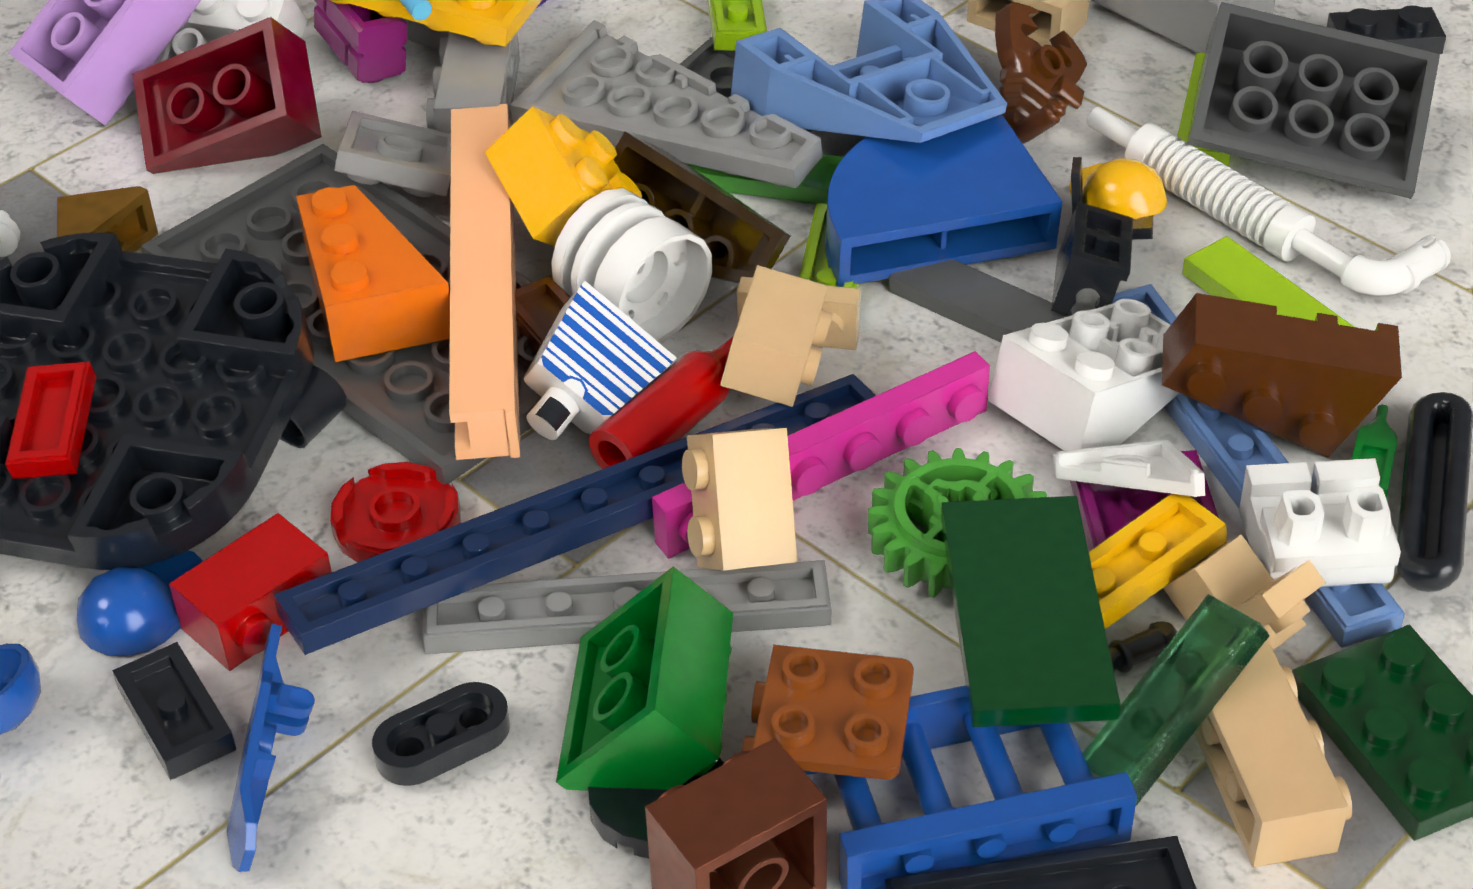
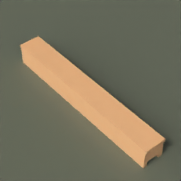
(482, 292)

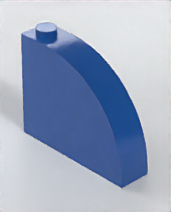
(937, 201)

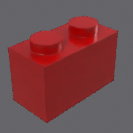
(230, 596)

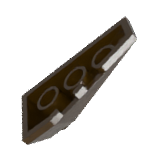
(730, 228)

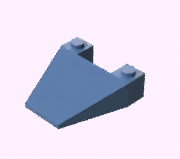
(904, 84)

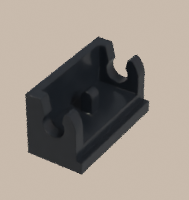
(1092, 256)

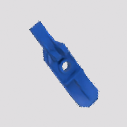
(274, 710)

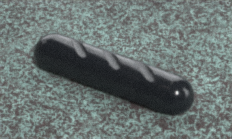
(1435, 491)

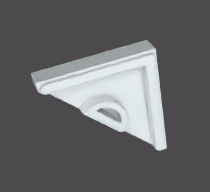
(1140, 466)

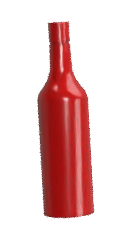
(664, 408)

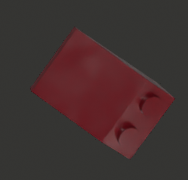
(228, 100)

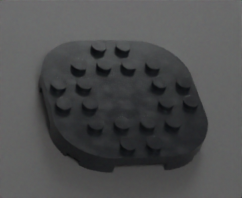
(184, 404)

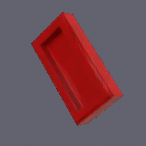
(51, 420)

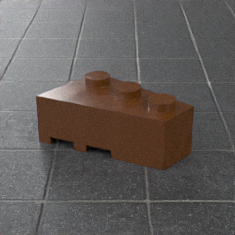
(1280, 371)

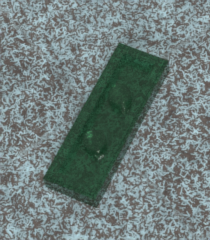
(1176, 694)

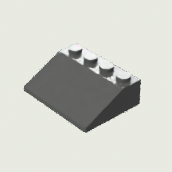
(1314, 99)

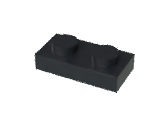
(1406, 26)
(174, 710)

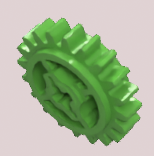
(919, 498)

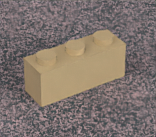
(1273, 767)

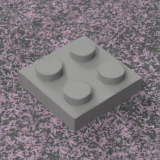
(395, 154)

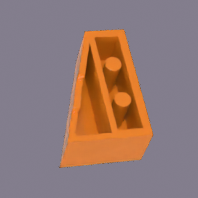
(369, 277)

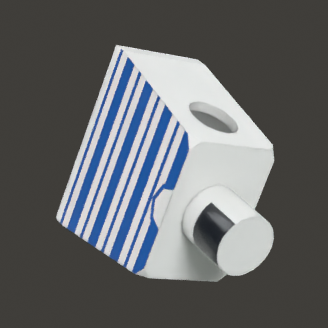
(590, 365)

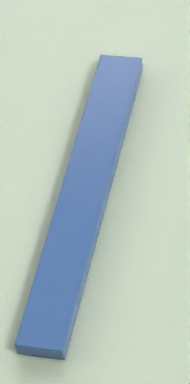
(1230, 444)

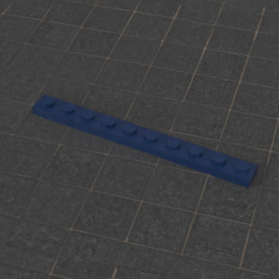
(519, 533)

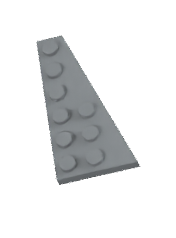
(618, 89)

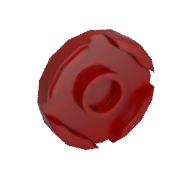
(391, 509)

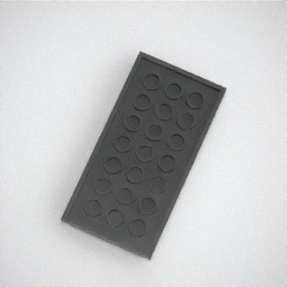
(390, 393)

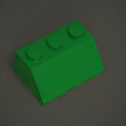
(649, 691)

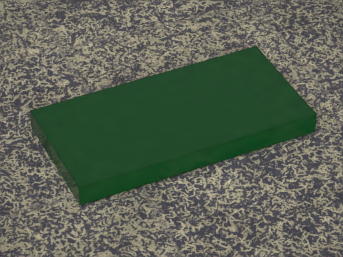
(1028, 613)

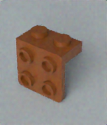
(834, 710)

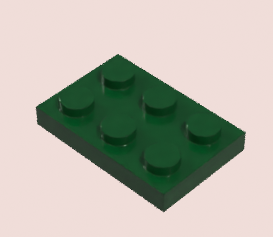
(1399, 725)

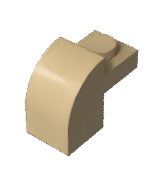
(1243, 582)

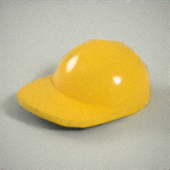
(1124, 188)

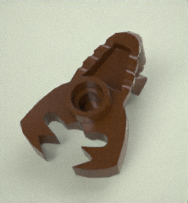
(1035, 78)

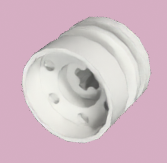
(635, 260)

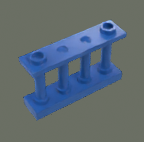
(1012, 827)

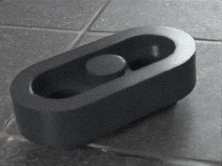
(438, 733)

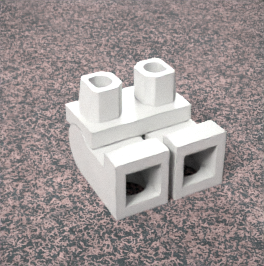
(1331, 520)

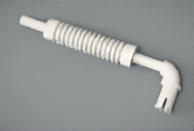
(1263, 215)

